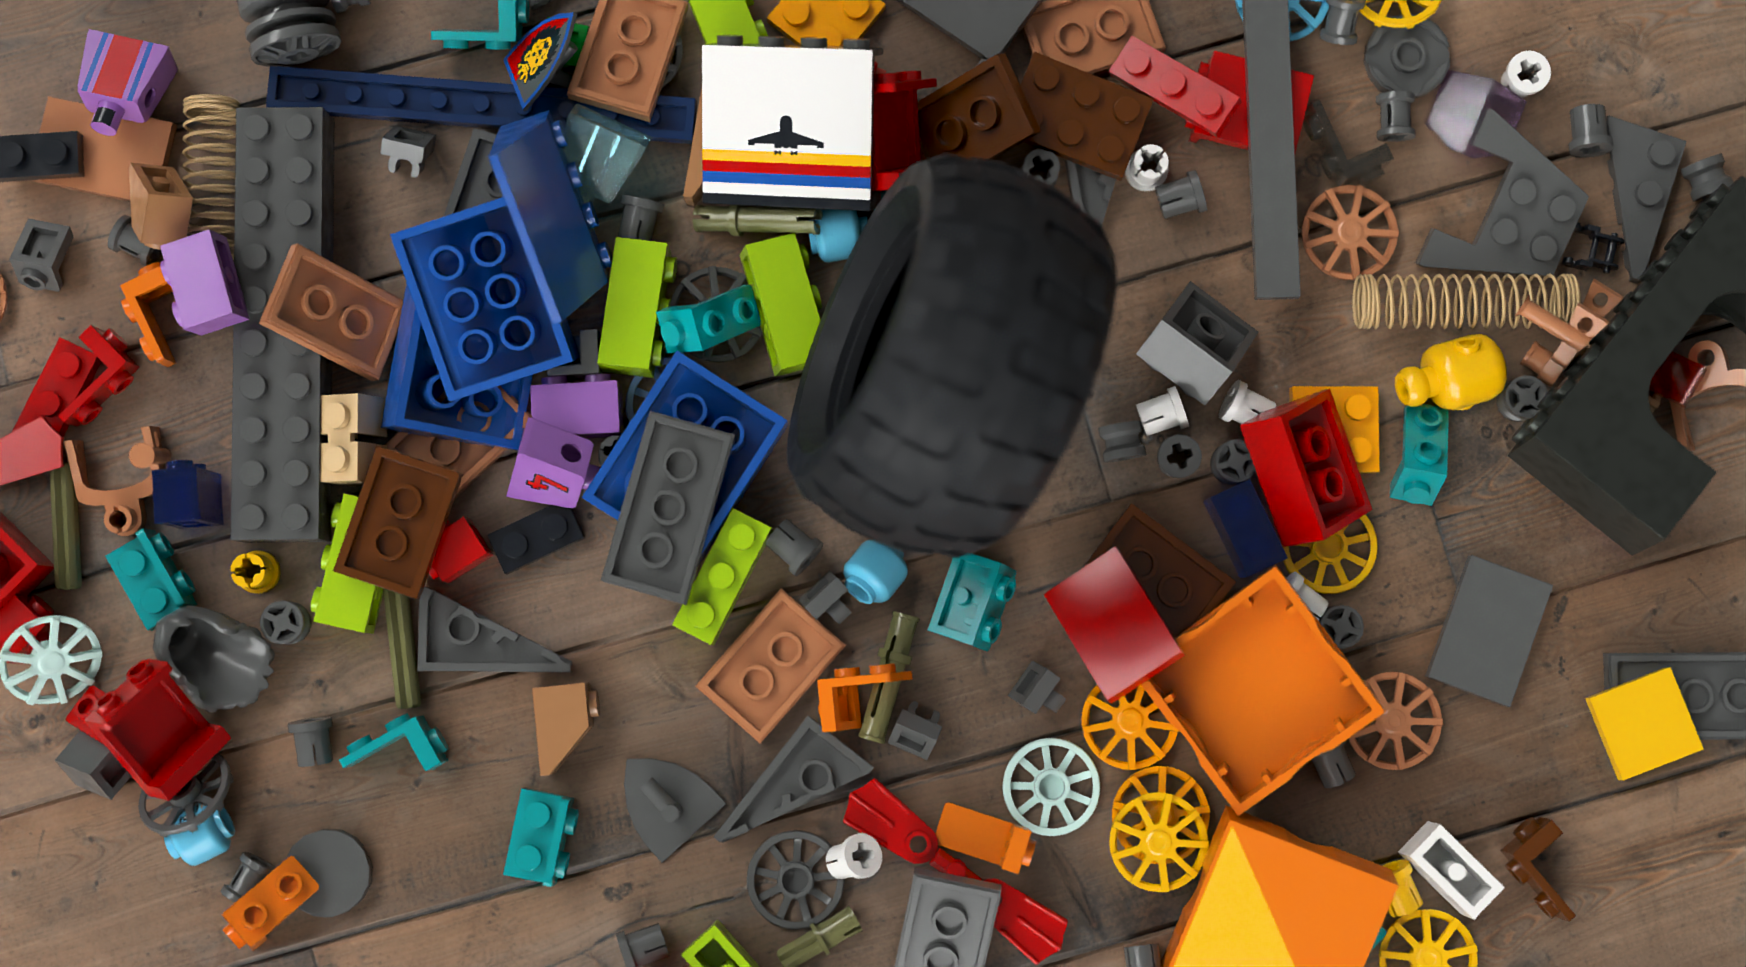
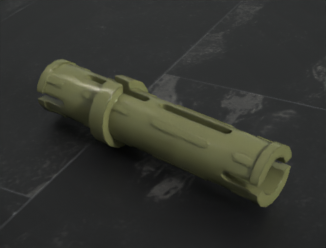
(742, 219)
(884, 695)

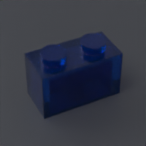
(187, 495)
(1245, 529)

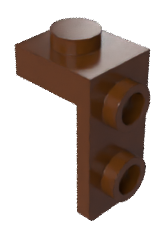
(1529, 841)

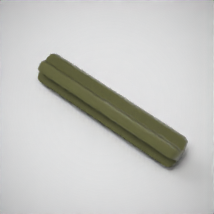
(65, 529)
(402, 650)

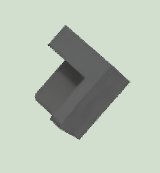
(588, 349)
(92, 766)

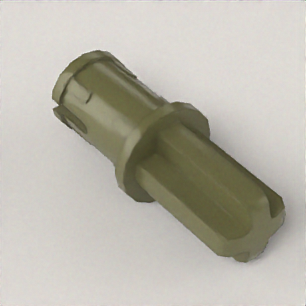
(820, 938)

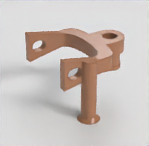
(1584, 325)
(1716, 376)
(124, 500)

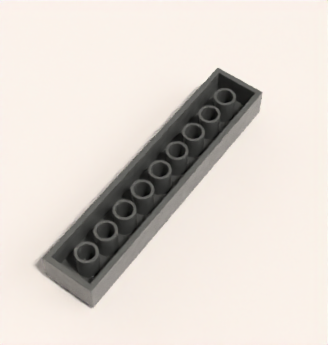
(277, 384)

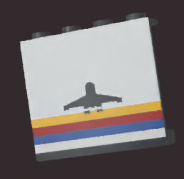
(788, 123)

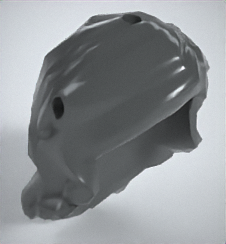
(214, 657)

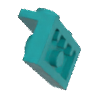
(151, 576)
(973, 601)
(540, 837)

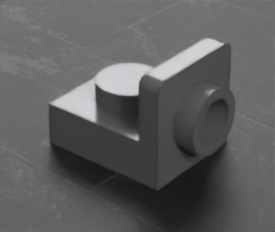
(40, 254)

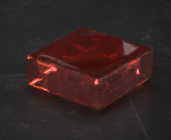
(1677, 379)

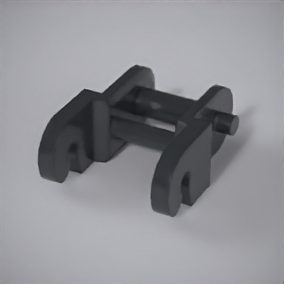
(1596, 237)

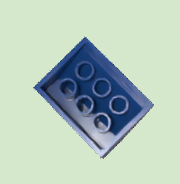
(550, 212)
(480, 300)
(416, 385)
(703, 398)

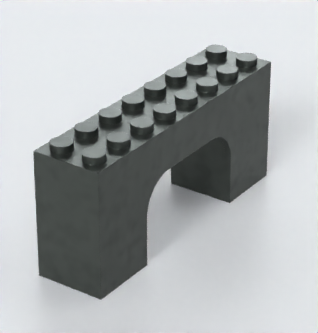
(1596, 429)

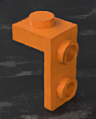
(139, 293)
(840, 696)
(985, 837)
(268, 904)

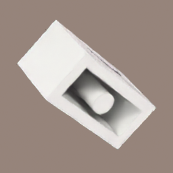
(1451, 869)

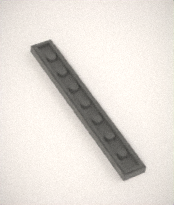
(1271, 149)

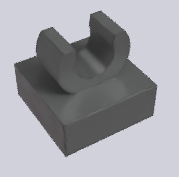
(407, 145)
(825, 597)
(1036, 689)
(915, 733)

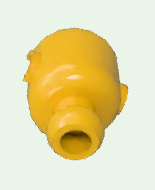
(1455, 374)

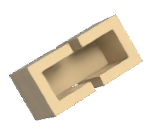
(342, 419)

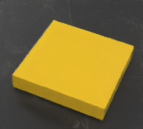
(1644, 723)

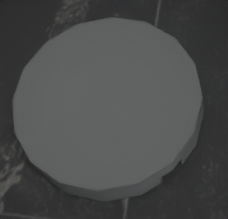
(1407, 58)
(338, 866)

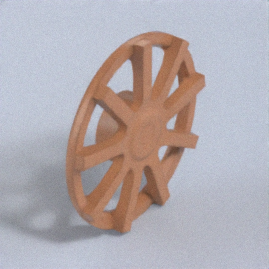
(1350, 231)
(1398, 721)

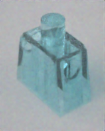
(603, 151)

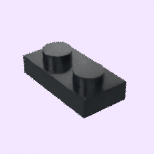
(41, 156)
(535, 537)

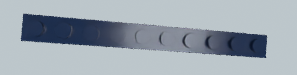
(452, 101)

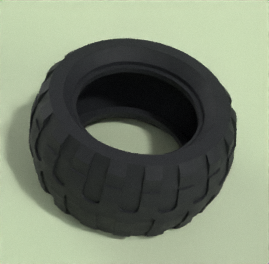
(953, 357)

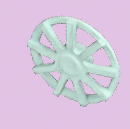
(50, 660)
(1051, 786)

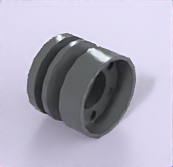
(288, 30)

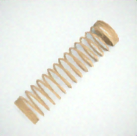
(205, 109)
(1367, 304)

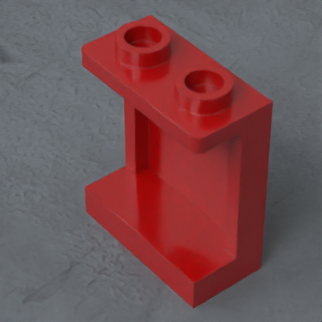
(1229, 73)
(896, 125)
(155, 730)

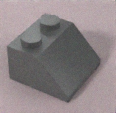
(1197, 343)

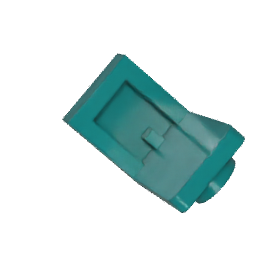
(511, 16)
(709, 322)
(1423, 456)
(426, 742)

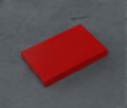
(1114, 625)

